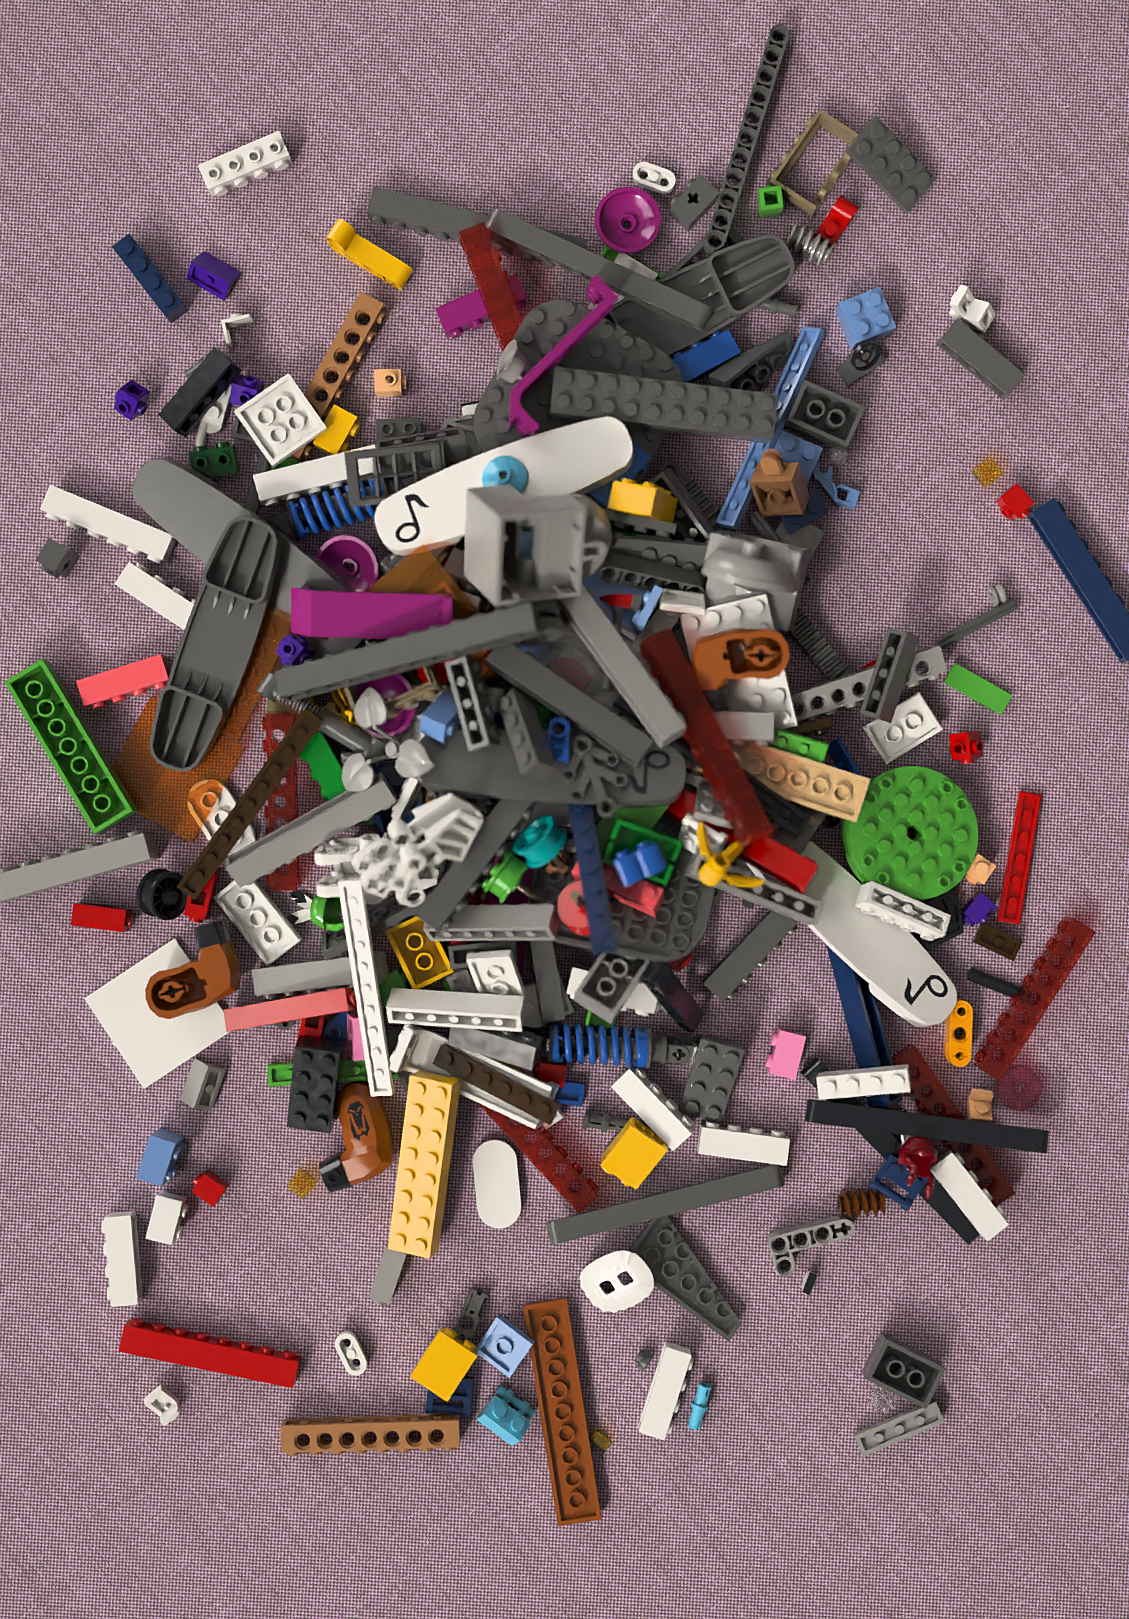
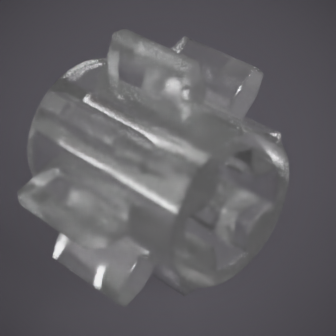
(882, 1405)

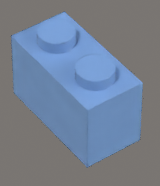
(441, 718)

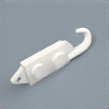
(214, 419)
(403, 805)

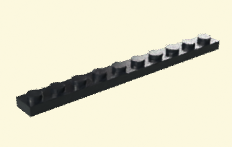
(772, 804)

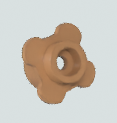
(552, 867)

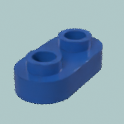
(340, 1023)

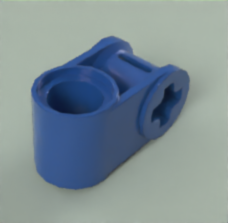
(559, 744)

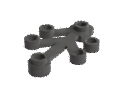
(593, 772)

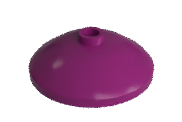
(631, 207)
(348, 548)
(390, 688)

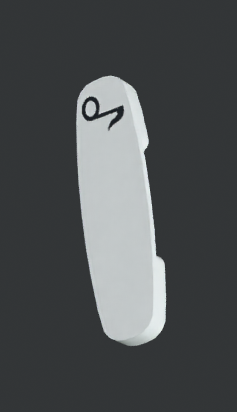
(556, 463)
(880, 952)

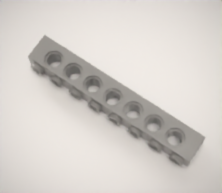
(933, 667)

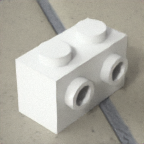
(166, 1218)

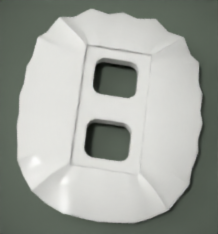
(608, 1268)

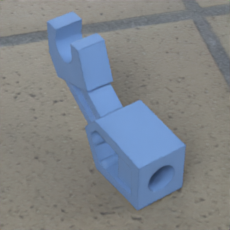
(825, 481)

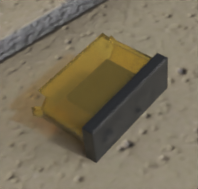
(600, 1440)

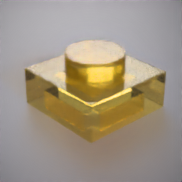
(987, 472)
(302, 1183)

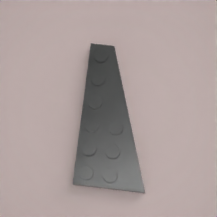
(661, 549)
(683, 1277)

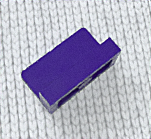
(212, 275)

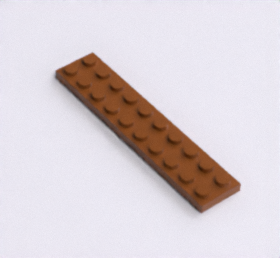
(562, 1411)

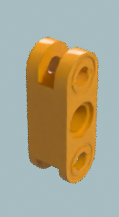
(964, 1043)

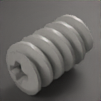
(809, 245)

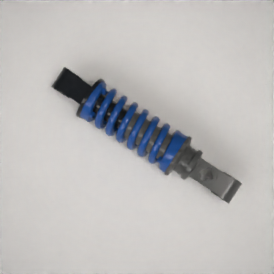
(333, 508)
(638, 1045)

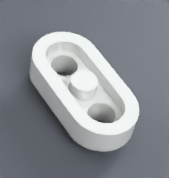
(655, 176)
(350, 1352)

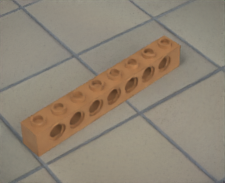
(363, 307)
(380, 1425)

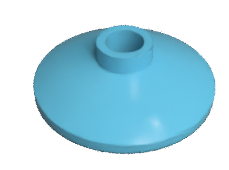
(505, 464)

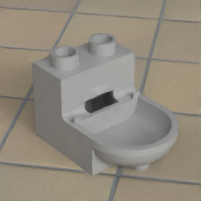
(568, 544)
(752, 566)

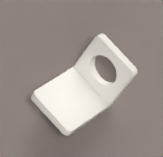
(234, 321)

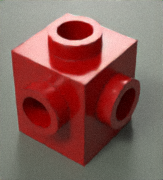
(966, 746)

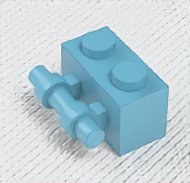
(503, 1419)

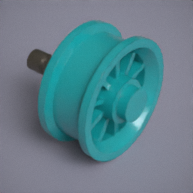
(541, 842)

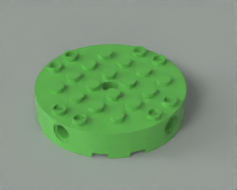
(940, 826)

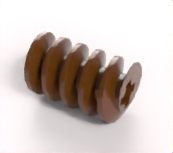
(861, 1202)

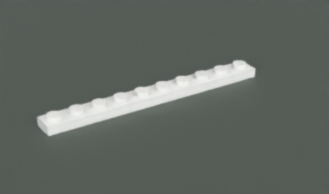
(366, 986)

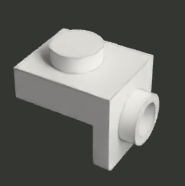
(163, 1404)

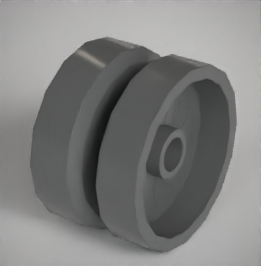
(551, 626)

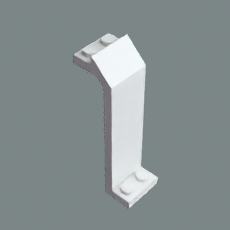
(418, 1049)

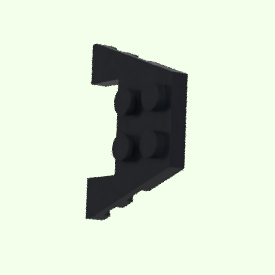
(948, 904)

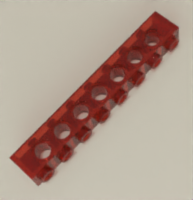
(281, 720)
(1045, 993)
(999, 1188)
(579, 1198)

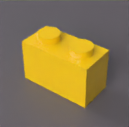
(341, 428)

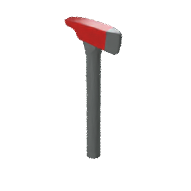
(619, 603)

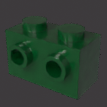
(216, 460)

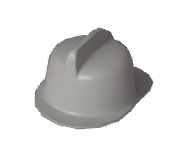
(511, 363)

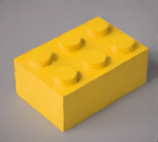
(642, 500)
(420, 958)

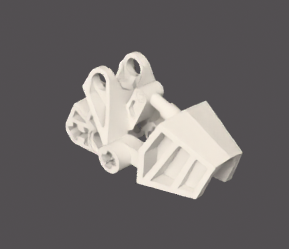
(449, 829)
(341, 854)

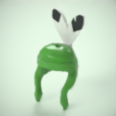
(321, 910)

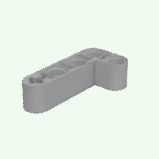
(811, 1239)

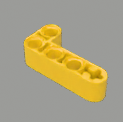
(360, 251)

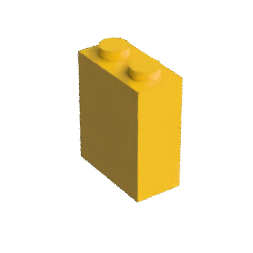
(633, 1153)
(444, 1363)

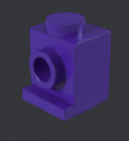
(977, 909)

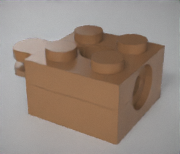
(779, 486)

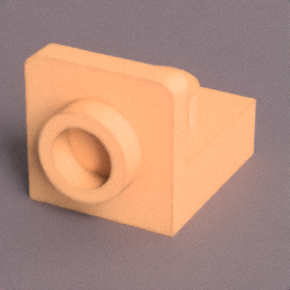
(980, 1105)

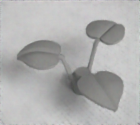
(410, 754)

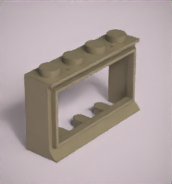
(801, 142)
(407, 700)

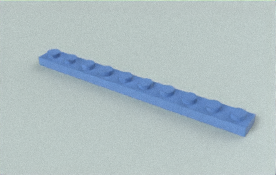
(787, 391)

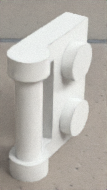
(689, 836)

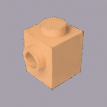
(389, 382)
(979, 870)

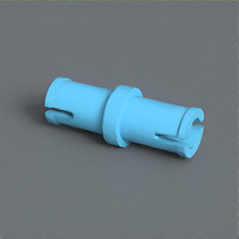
(699, 1406)

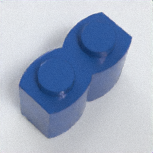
(638, 863)

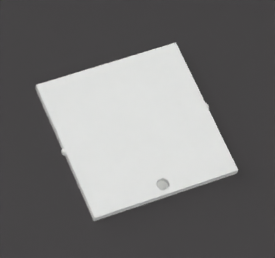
(146, 1041)

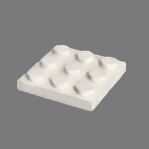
(280, 420)

